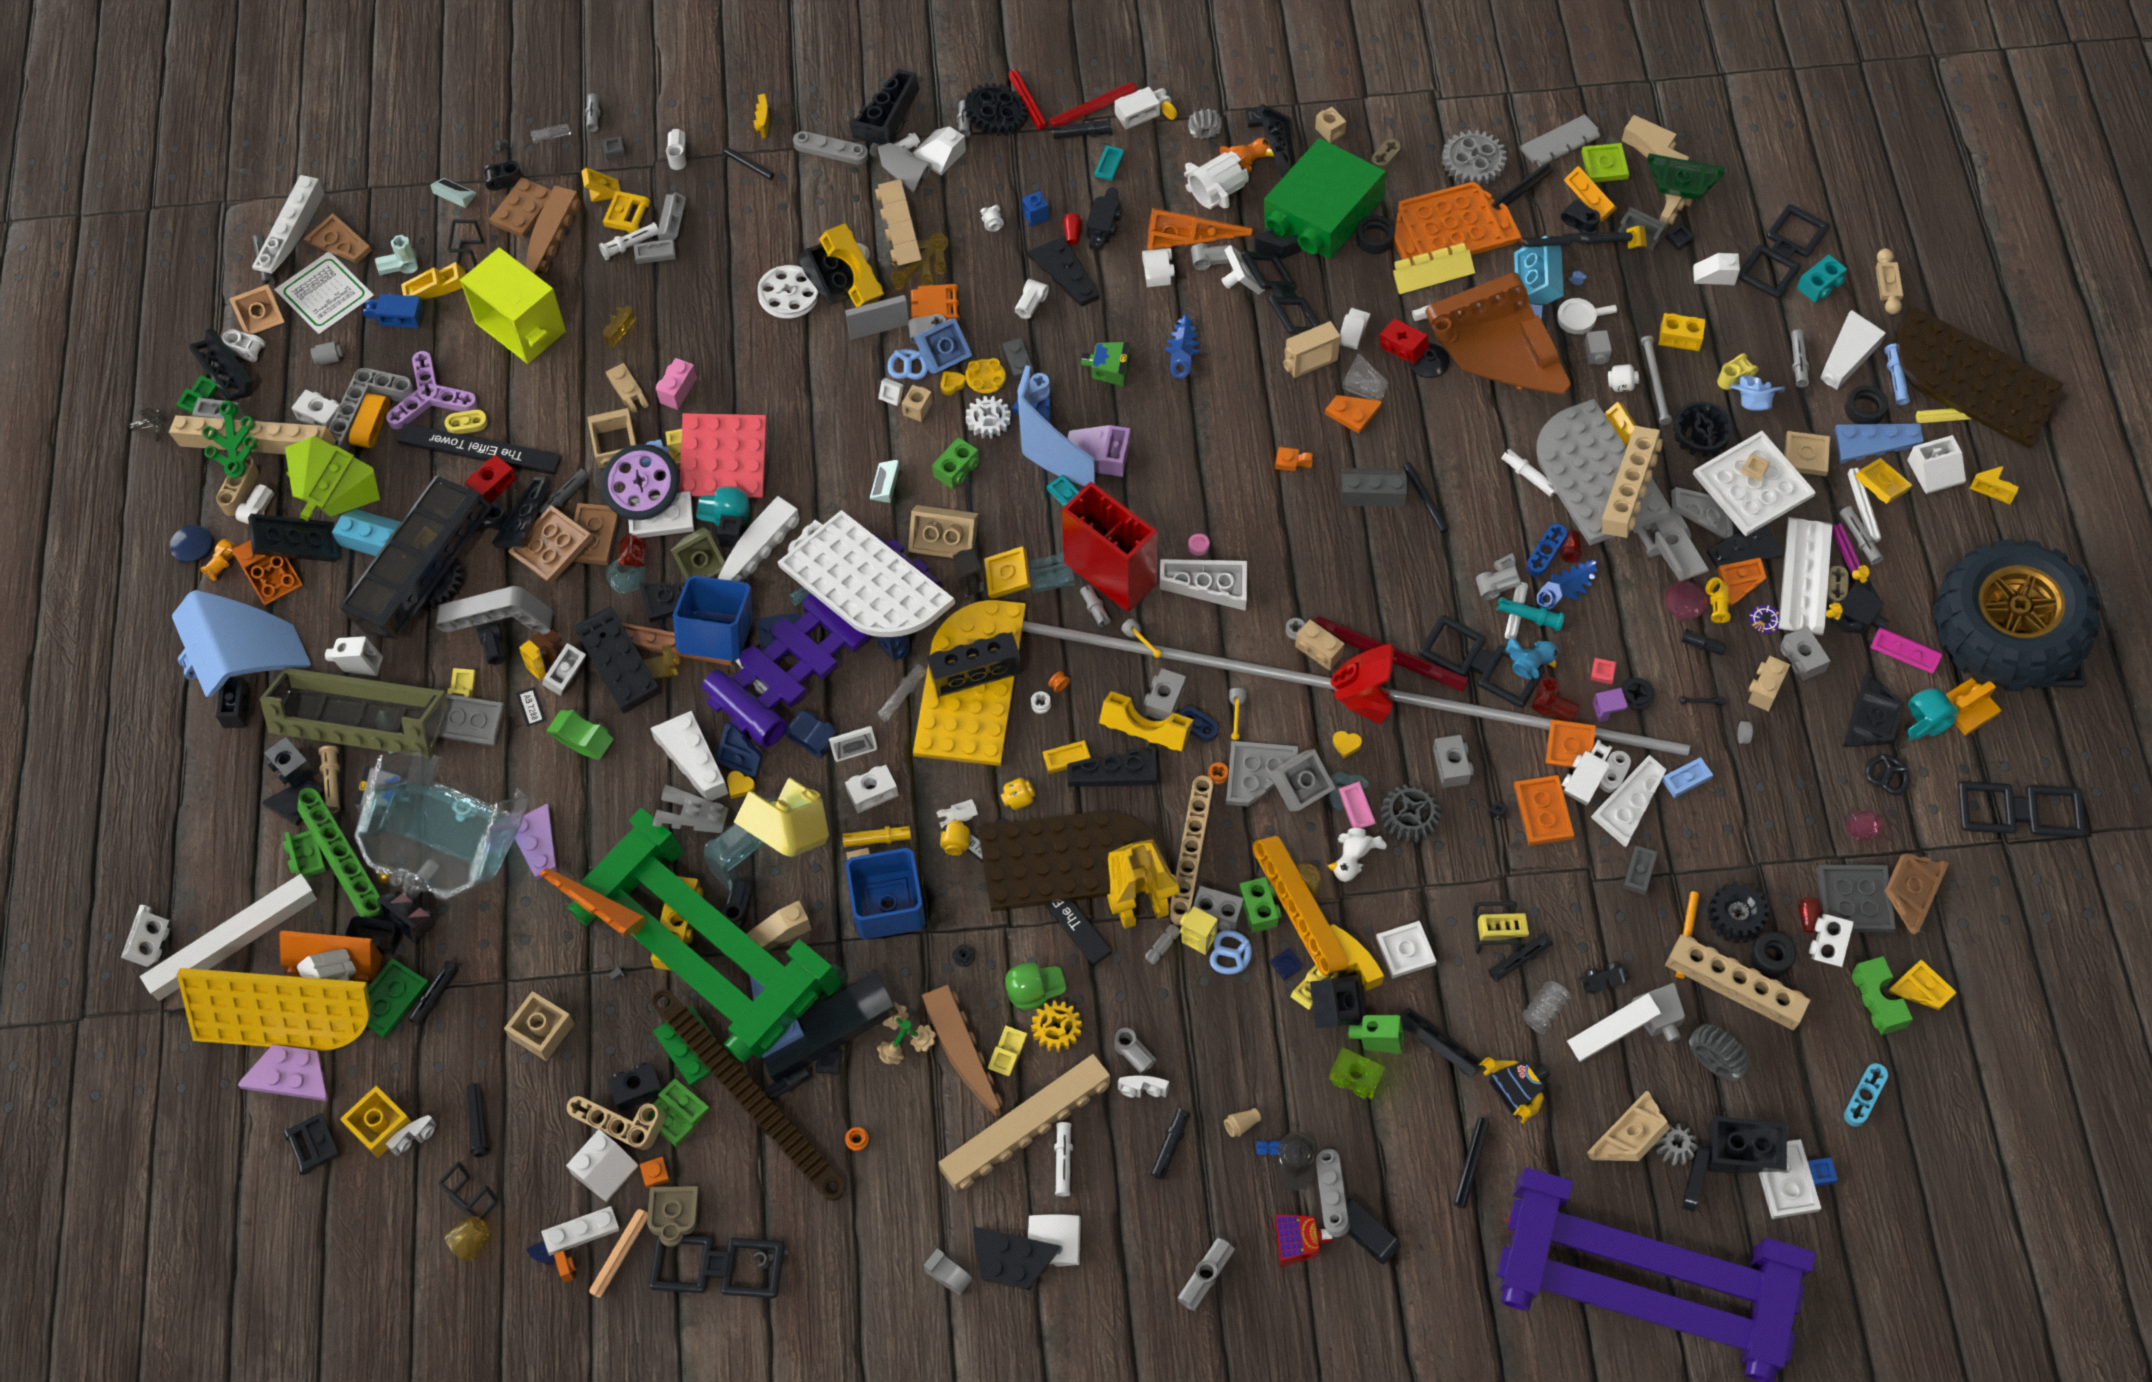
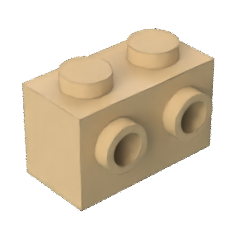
(1319, 645)
(1767, 686)

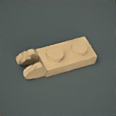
(626, 387)

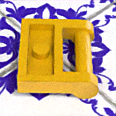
(620, 210)

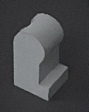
(947, 1272)

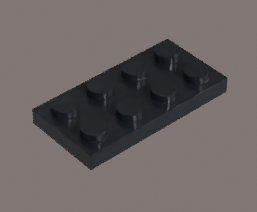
(292, 538)

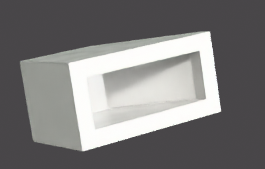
(1717, 269)

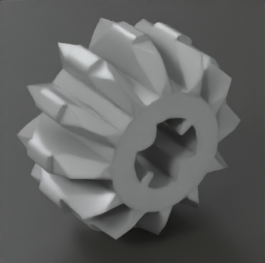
(1204, 124)
(1676, 1154)

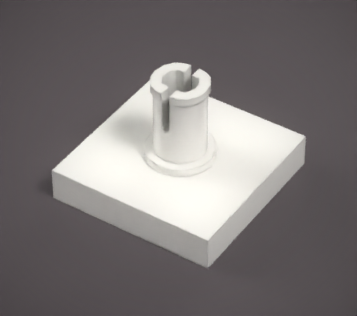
(1241, 272)

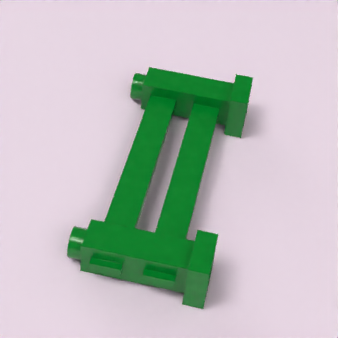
(787, 989)

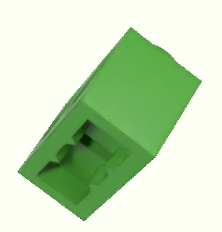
(952, 460)
(1256, 905)

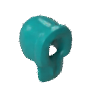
(726, 501)
(1932, 712)

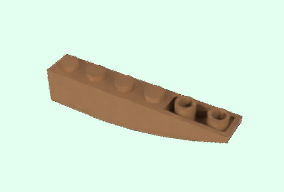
(551, 228)
(958, 1045)

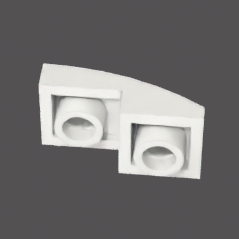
(1134, 1086)
(419, 1129)

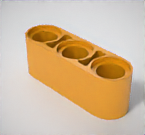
(369, 420)

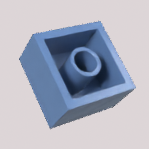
(942, 345)

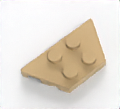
(1633, 1133)

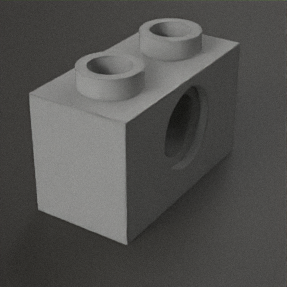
(1804, 642)
(1168, 683)
(1452, 773)

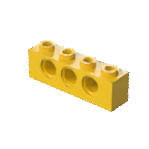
(669, 918)

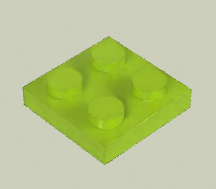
(1605, 162)

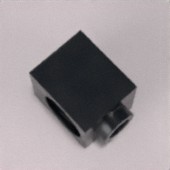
(730, 530)

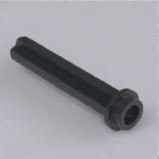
(476, 1119)

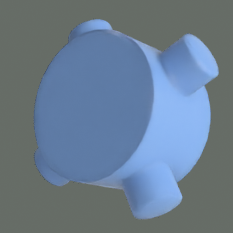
(1577, 278)

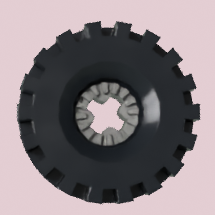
(1750, 905)

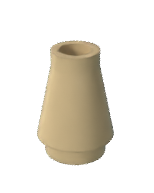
(1240, 1122)

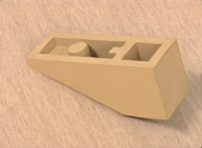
(781, 927)

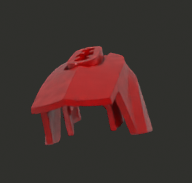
(1359, 683)

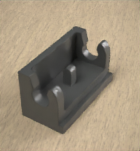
(1653, 227)

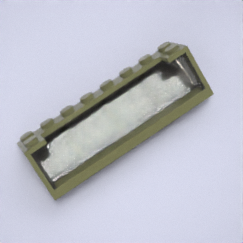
(354, 711)

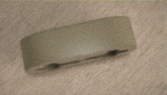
(1382, 153)
(1841, 586)

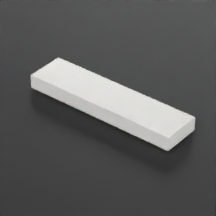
(1614, 1027)

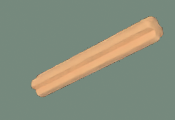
(619, 1253)

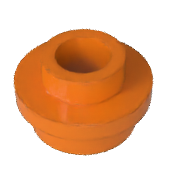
(857, 1132)

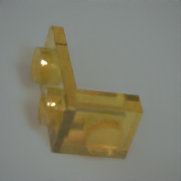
(663, 665)

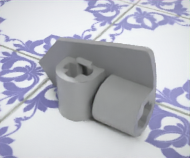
(903, 165)

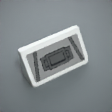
(853, 744)

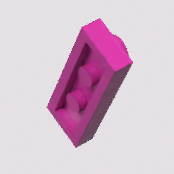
(1906, 650)

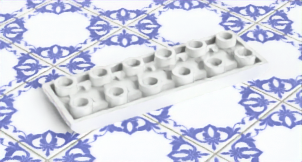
(1805, 575)

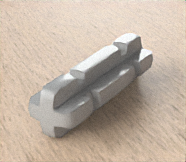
(1162, 944)

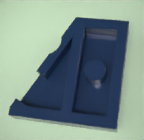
(738, 752)

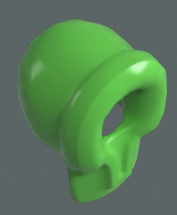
(1032, 986)

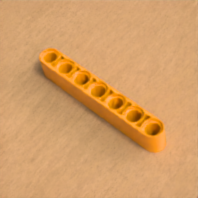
(1300, 905)

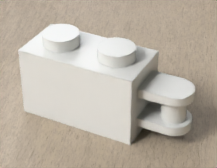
(1140, 106)
(1587, 774)

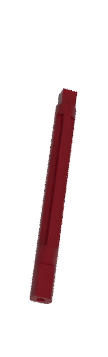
(1403, 659)

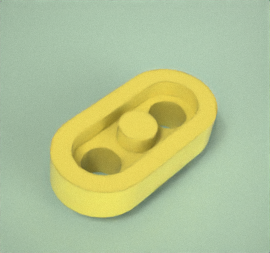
(466, 422)

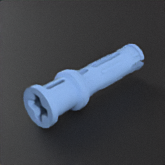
(1898, 375)

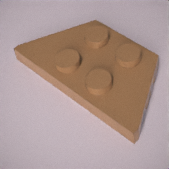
(1914, 888)

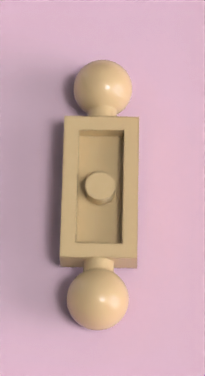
(1889, 281)

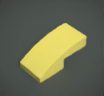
(674, 445)
(462, 682)
(1008, 1051)

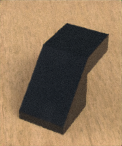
(1269, 243)

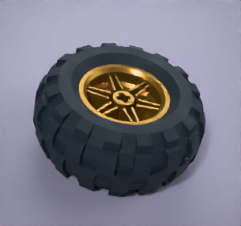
(2016, 615)

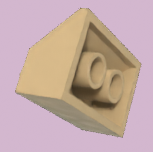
(941, 531)

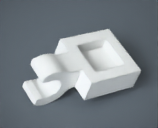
(961, 811)

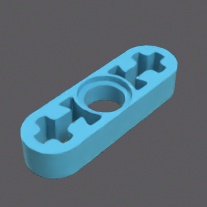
(1857, 1100)

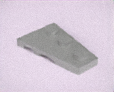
(1702, 510)

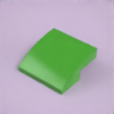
(681, 1110)

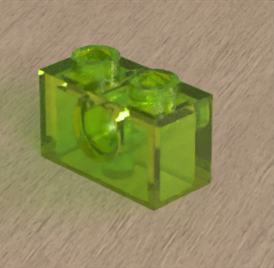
(1351, 1062)

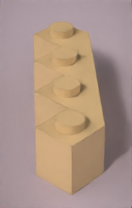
(899, 222)

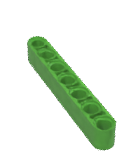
(338, 845)

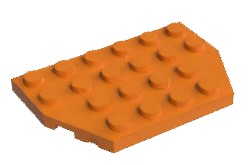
(1453, 218)

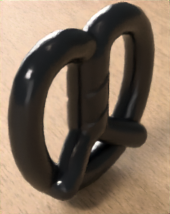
(1888, 774)

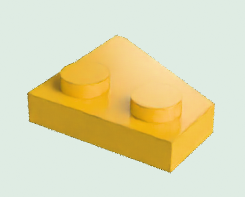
(1923, 987)

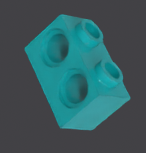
(1822, 278)

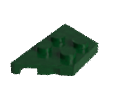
(1683, 177)

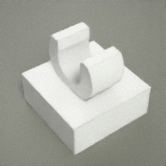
(891, 391)

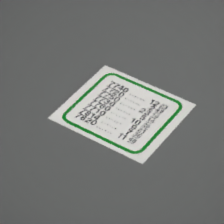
(324, 292)

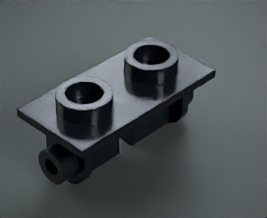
(1596, 979)

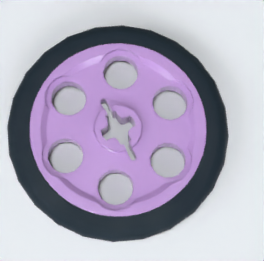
(646, 508)

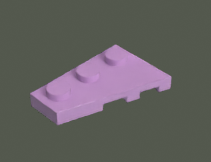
(537, 841)

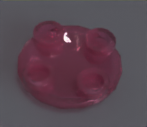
(1686, 600)

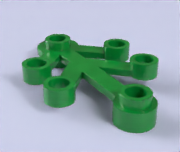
(231, 441)

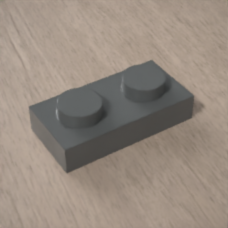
(1017, 357)
(1640, 870)

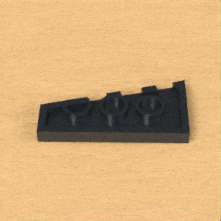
(1280, 136)
(521, 519)
(1125, 769)

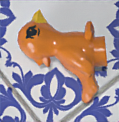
(1248, 154)

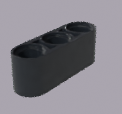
(1370, 1233)

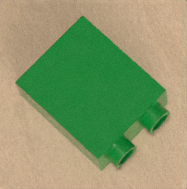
(1324, 198)

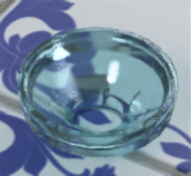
(626, 581)

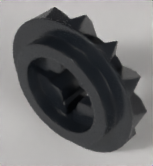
(1646, 693)

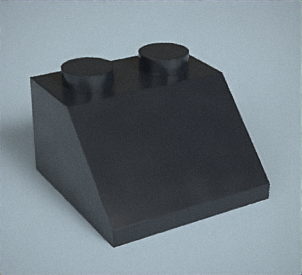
(1337, 1001)

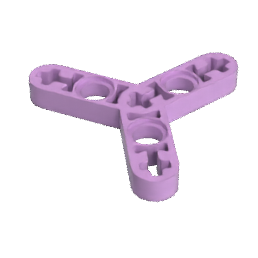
(424, 401)

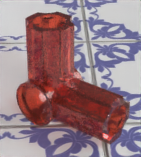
(1549, 702)

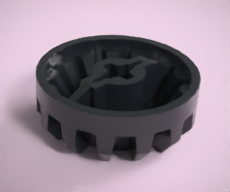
(1706, 421)

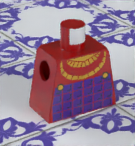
(1298, 1238)

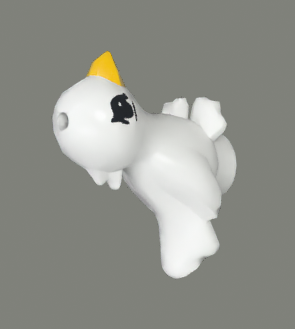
(1355, 846)

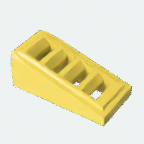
(1494, 934)

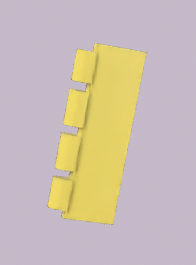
(1431, 272)

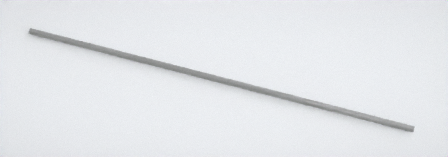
(1325, 682)

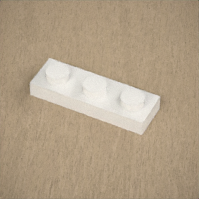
(580, 1230)

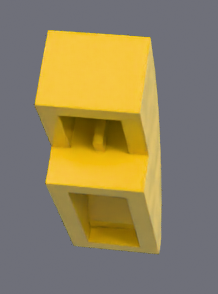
(435, 282)
(1359, 959)

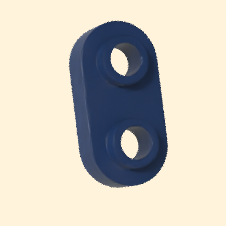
(1200, 724)

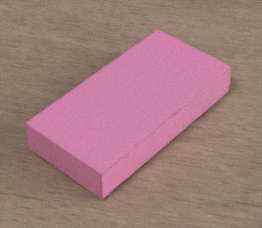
(1356, 806)

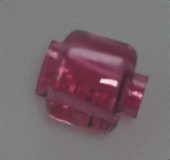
(1863, 825)

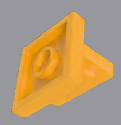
(1973, 705)

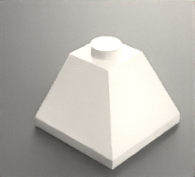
(941, 149)

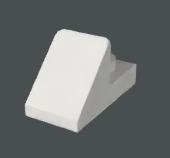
(1353, 328)

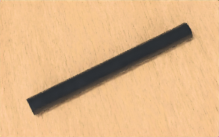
(1425, 497)

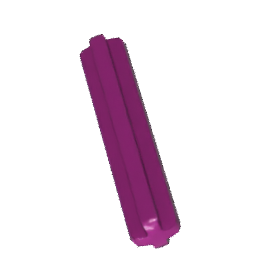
(1846, 547)

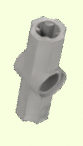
(1197, 1286)

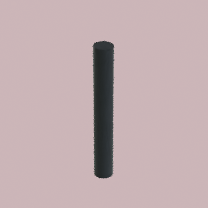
(748, 163)

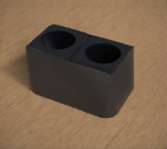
(361, 924)

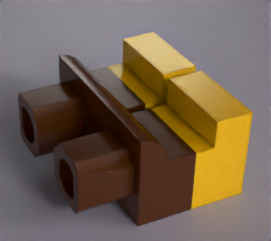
(541, 652)

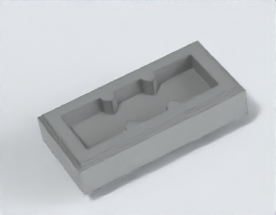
(654, 251)

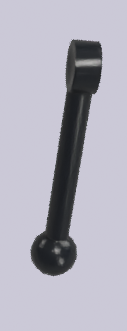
(1719, 701)

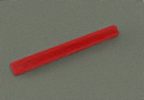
(1093, 105)

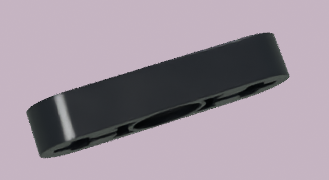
(1696, 1177)

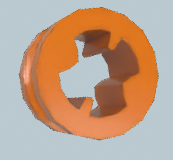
(1059, 682)
(1218, 766)

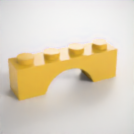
(840, 243)
(1121, 715)

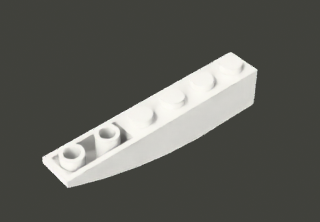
(290, 224)
(760, 539)

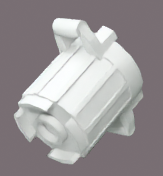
(1216, 180)

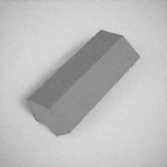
(671, 216)

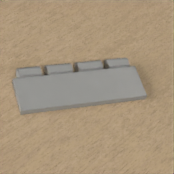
(1560, 140)

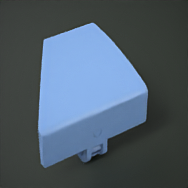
(1042, 441)
(232, 640)

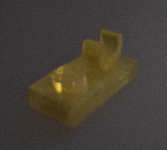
(618, 326)

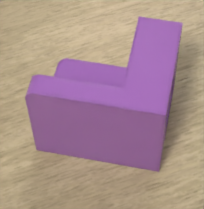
(1608, 702)

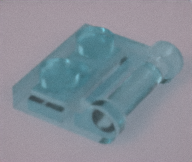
(1049, 577)

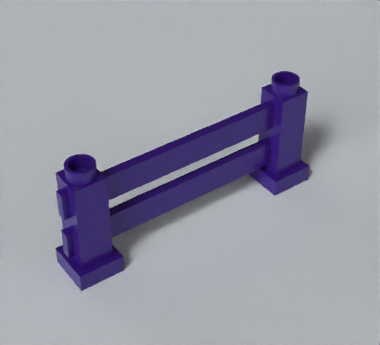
(1773, 1289)

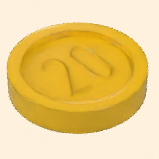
(1169, 110)

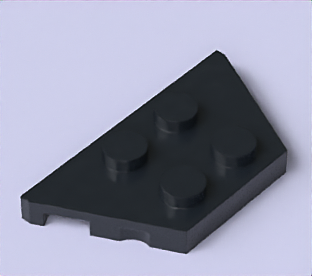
(1874, 715)
(1012, 1258)

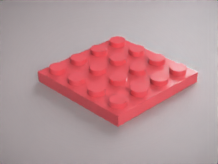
(723, 453)

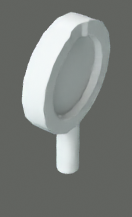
(1579, 315)

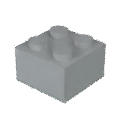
(1302, 780)

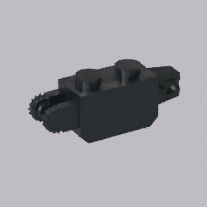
(1103, 218)

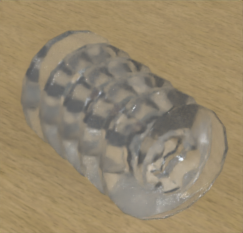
(1545, 1005)

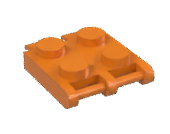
(935, 300)

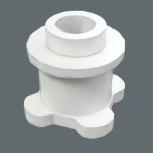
(992, 218)

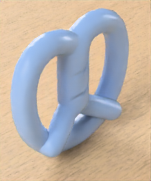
(907, 364)
(1231, 952)

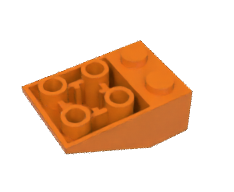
(269, 575)

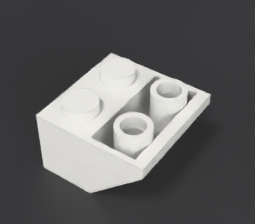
(1938, 464)

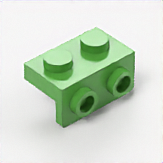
(304, 854)

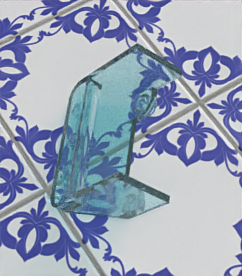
(730, 850)

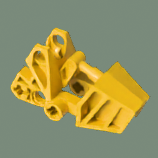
(1135, 870)

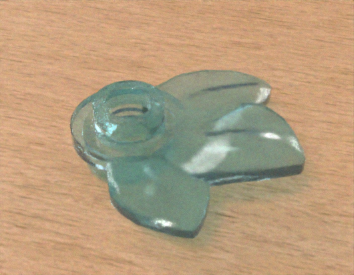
(1334, 796)

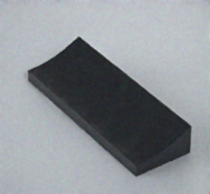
(833, 1025)

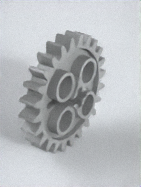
(1474, 157)

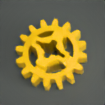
(1063, 1021)

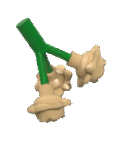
(922, 1037)

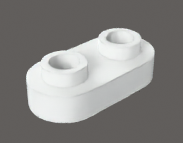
(1615, 770)

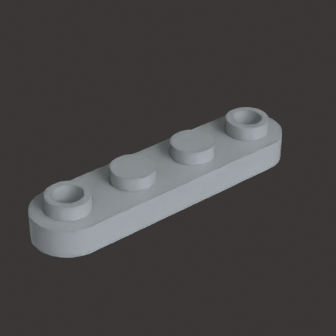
(830, 147)
(1332, 1193)

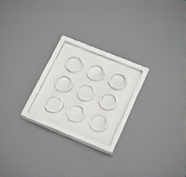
(1746, 500)

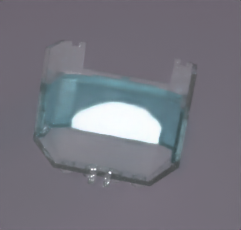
(431, 832)

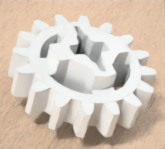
(988, 417)

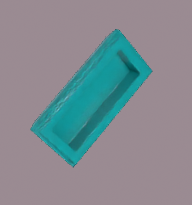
(1109, 163)

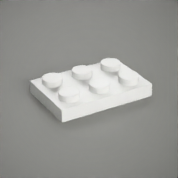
(674, 520)
(1793, 1190)

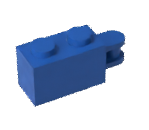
(395, 310)

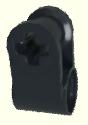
(504, 174)
(1579, 216)

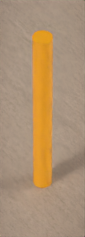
(1690, 919)

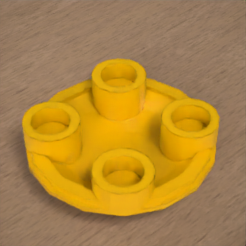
(985, 375)

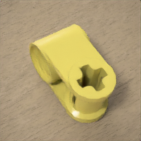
(1734, 370)

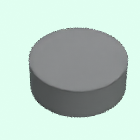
(1745, 732)

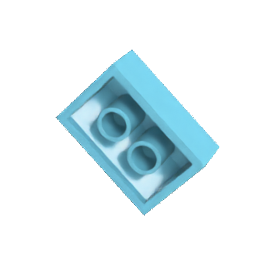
(1540, 272)
(364, 531)

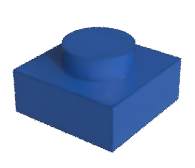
(1822, 1171)

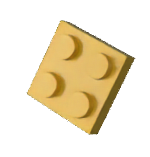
(1883, 481)
(1007, 572)

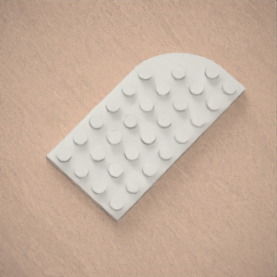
(865, 580)

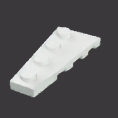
(1625, 807)

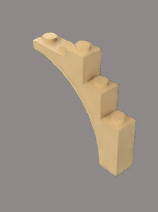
(1656, 140)

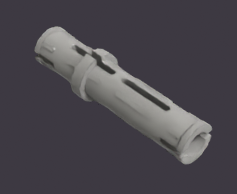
(1798, 345)
(1873, 553)

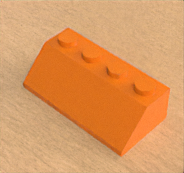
(299, 945)

